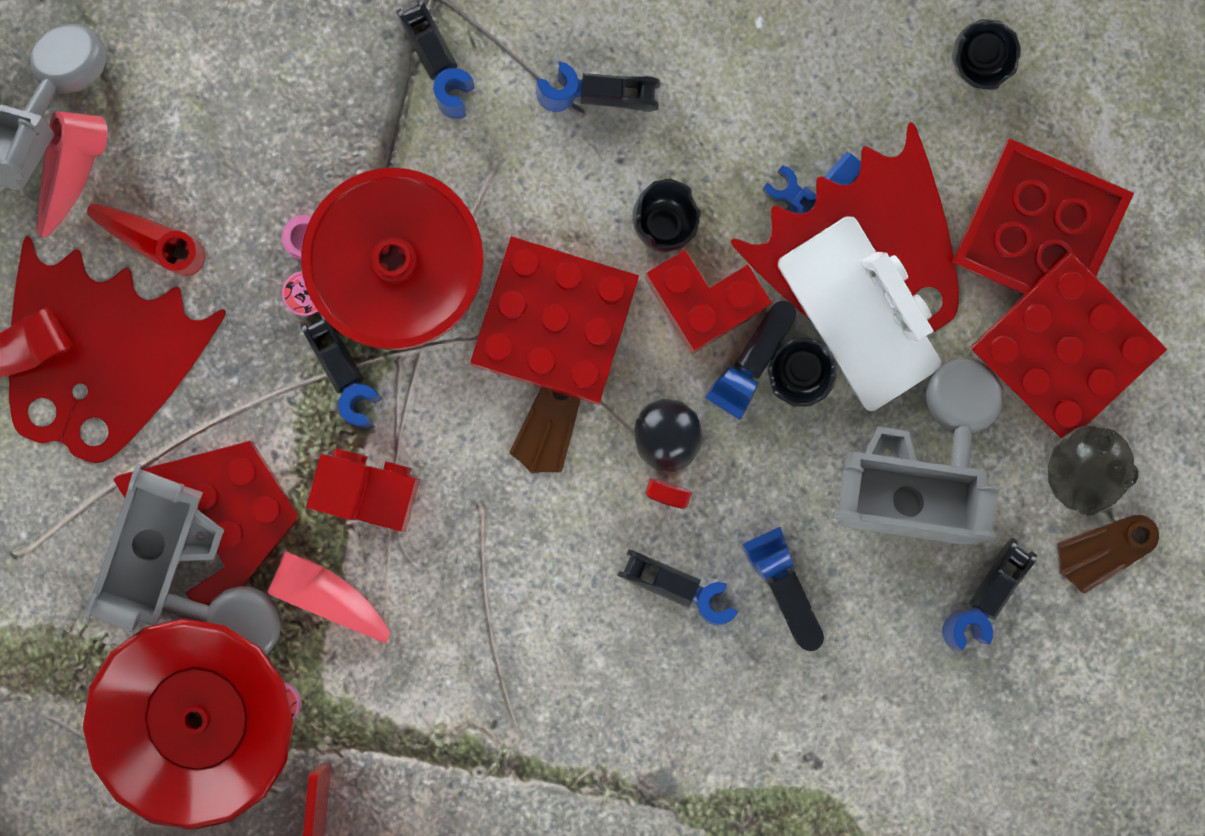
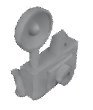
(62, 63)
(927, 498)
(148, 542)

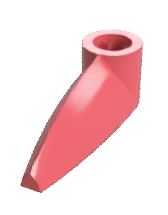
(67, 165)
(326, 595)

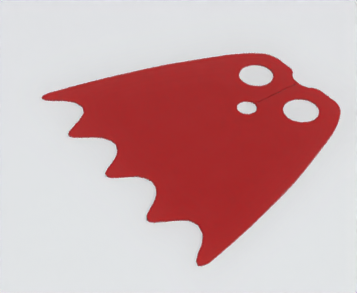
(897, 211)
(123, 351)

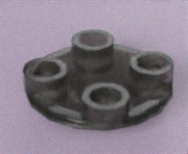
(1091, 469)

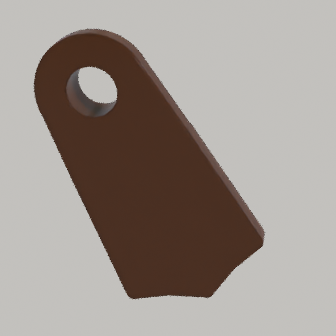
(546, 433)
(1104, 551)

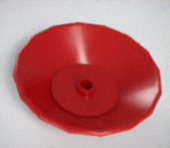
(154, 754)

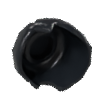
(986, 54)
(666, 215)
(802, 372)
(668, 435)

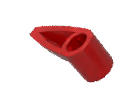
(150, 239)
(32, 342)

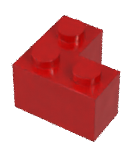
(705, 312)
(363, 492)

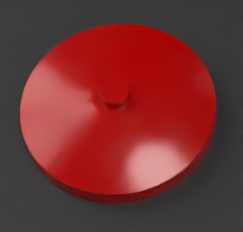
(392, 258)

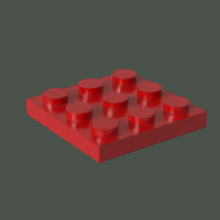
(1036, 215)
(554, 320)
(1068, 347)

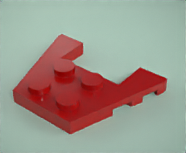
(239, 498)

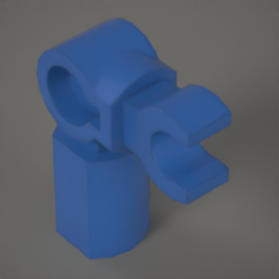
(802, 200)

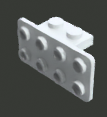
(862, 312)

